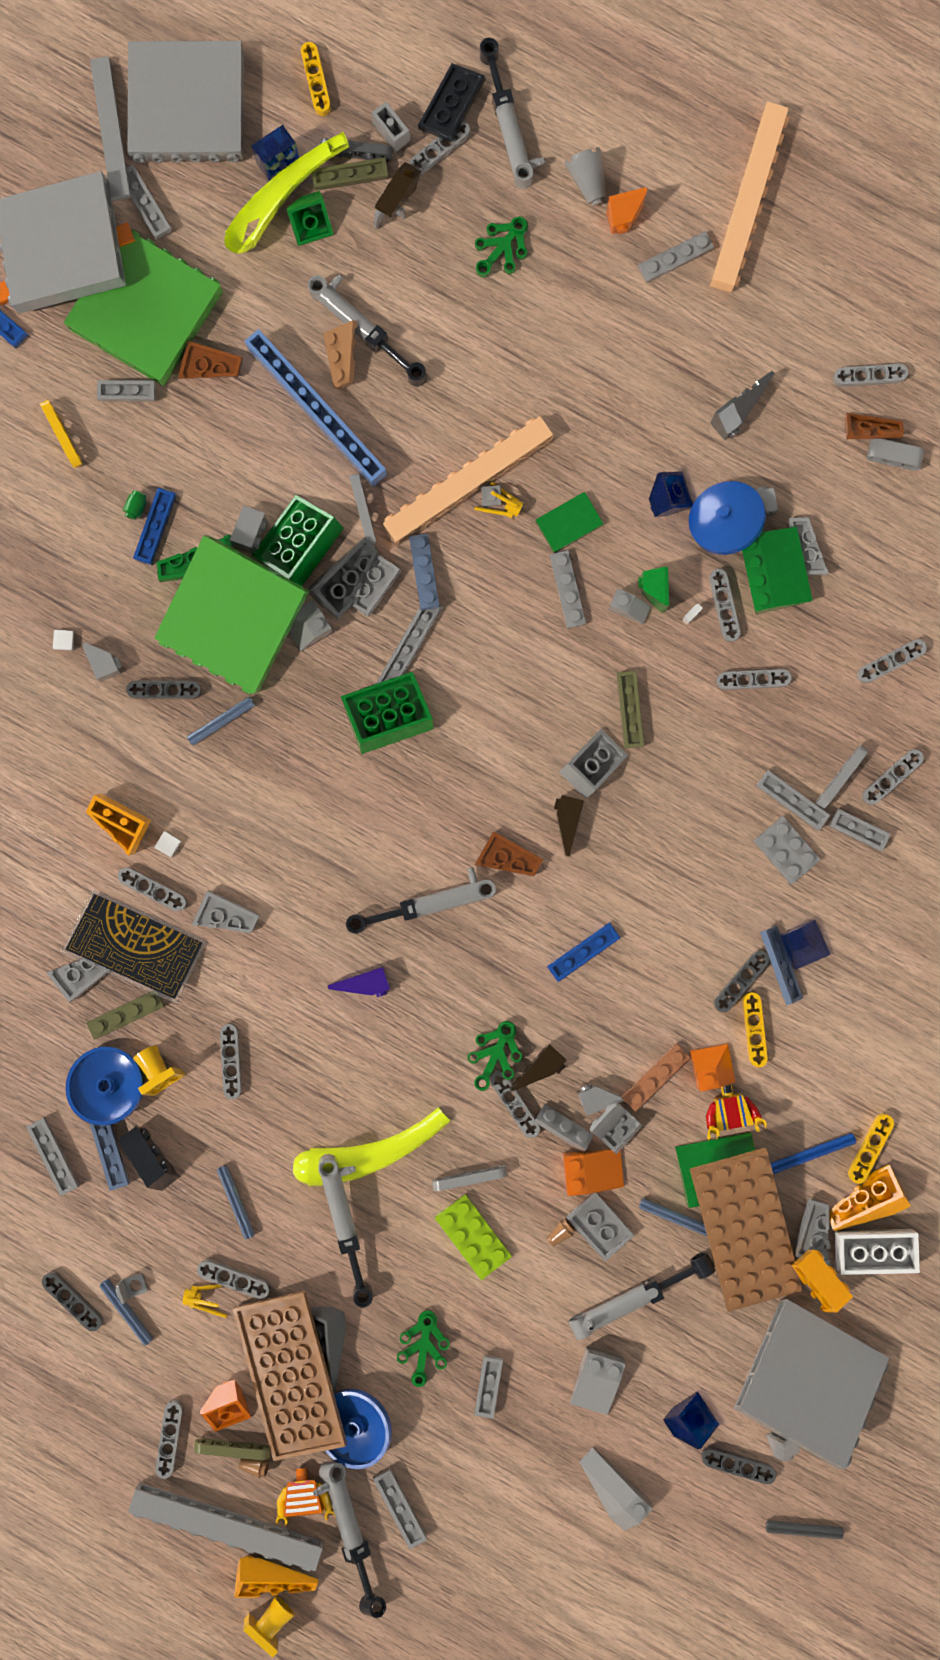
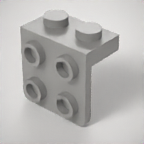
(615, 1127)

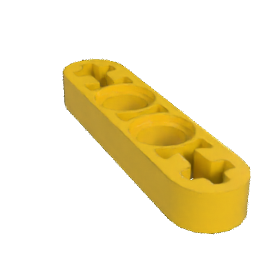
(314, 79)
(61, 433)
(754, 1029)
(874, 1150)

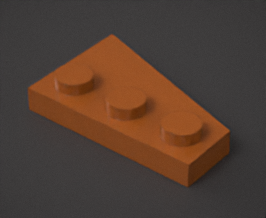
(208, 362)
(872, 427)
(507, 856)

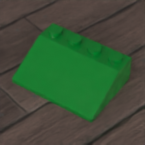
(298, 540)
(777, 571)
(387, 712)
(706, 1152)

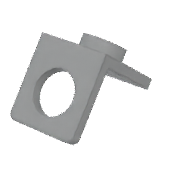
(379, 216)
(124, 1290)

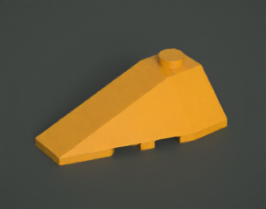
(874, 1199)
(263, 1576)

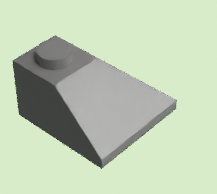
(309, 626)

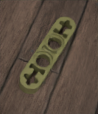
(232, 1449)

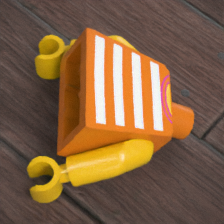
(299, 1500)

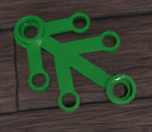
(502, 244)
(496, 1052)
(423, 1345)

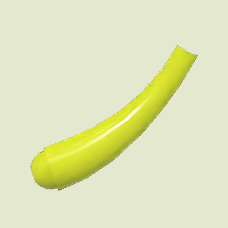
(274, 194)
(370, 1156)

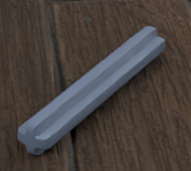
(220, 721)
(235, 1202)
(672, 1216)
(126, 1312)

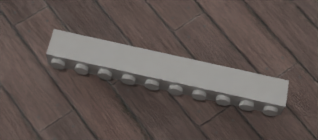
(226, 1527)

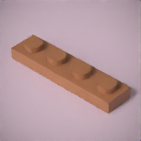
(655, 1077)

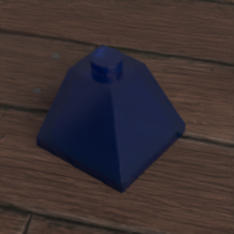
(670, 494)
(805, 944)
(691, 1421)

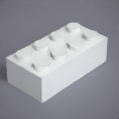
(877, 1251)

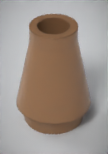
(561, 1232)
(255, 1467)

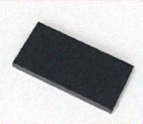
(451, 102)

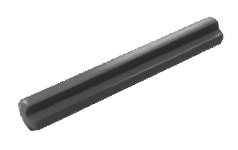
(804, 1530)

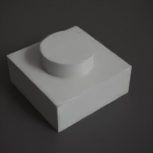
(488, 499)

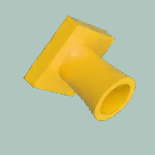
(156, 1071)
(265, 1629)

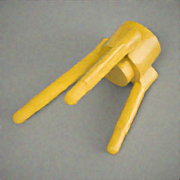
(513, 504)
(193, 1299)

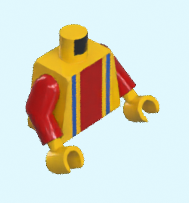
(731, 1112)

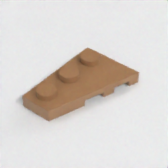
(339, 349)

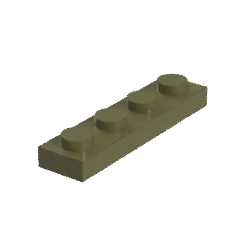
(350, 174)
(630, 709)
(124, 1015)

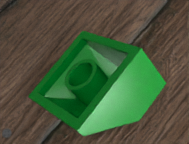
(309, 218)
(655, 587)

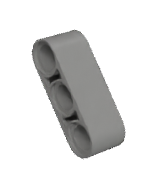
(895, 454)

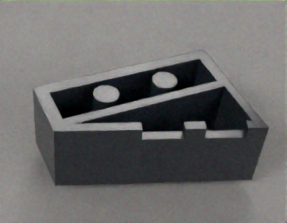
(148, 1159)

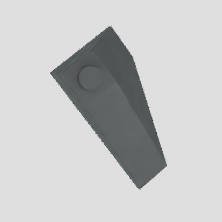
(732, 415)
(340, 583)
(331, 1334)

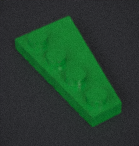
(176, 566)

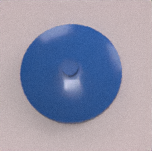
(727, 518)
(104, 1086)
(365, 1428)

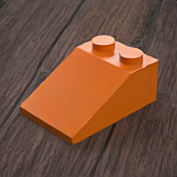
(592, 1171)

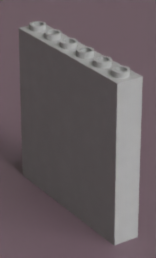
(185, 101)
(60, 243)
(812, 1384)

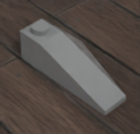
(618, 1495)

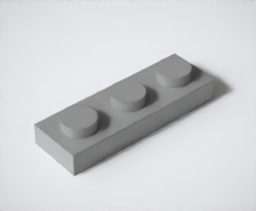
(126, 390)
(859, 830)
(563, 1128)
(488, 1386)

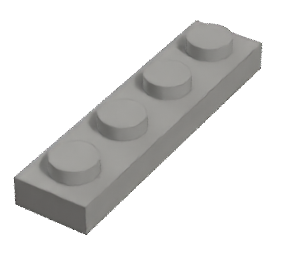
(146, 205)
(676, 257)
(567, 589)
(792, 800)
(52, 1156)
(400, 1508)

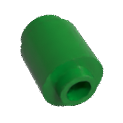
(135, 505)

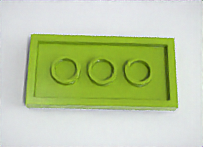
(473, 1236)

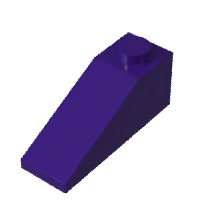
(367, 983)

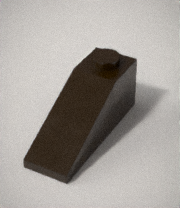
(399, 189)
(568, 816)
(544, 1065)

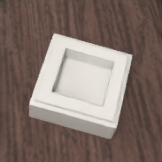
(692, 614)
(63, 640)
(167, 844)

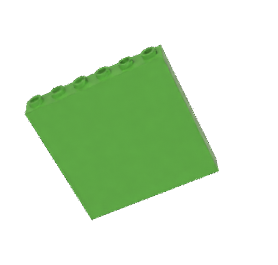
(152, 314)
(231, 614)

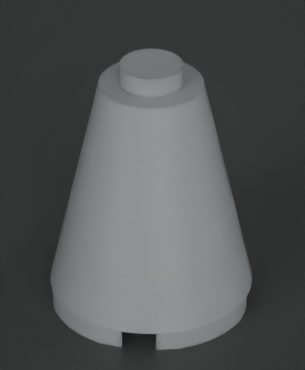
(588, 174)

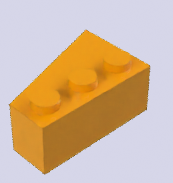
(119, 822)
(822, 1281)

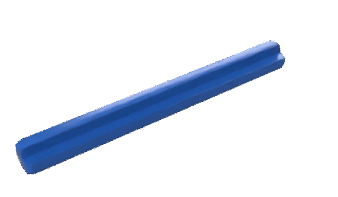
(813, 1153)

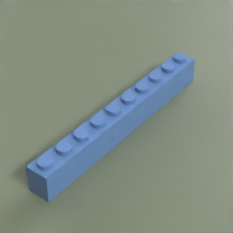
(315, 408)

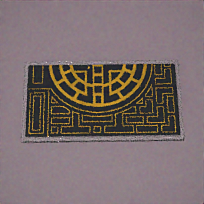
(134, 946)

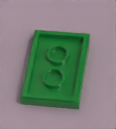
(569, 522)

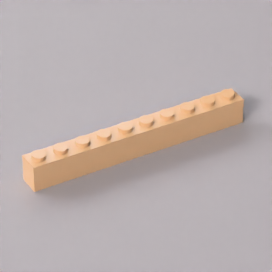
(749, 197)
(468, 480)

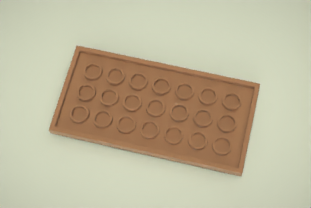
(746, 1229)
(289, 1376)

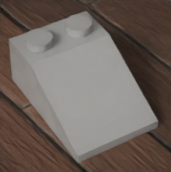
(593, 764)
(597, 1380)

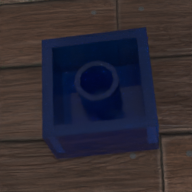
(275, 152)

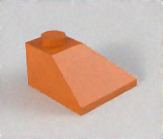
(624, 209)
(712, 1067)
(225, 1406)

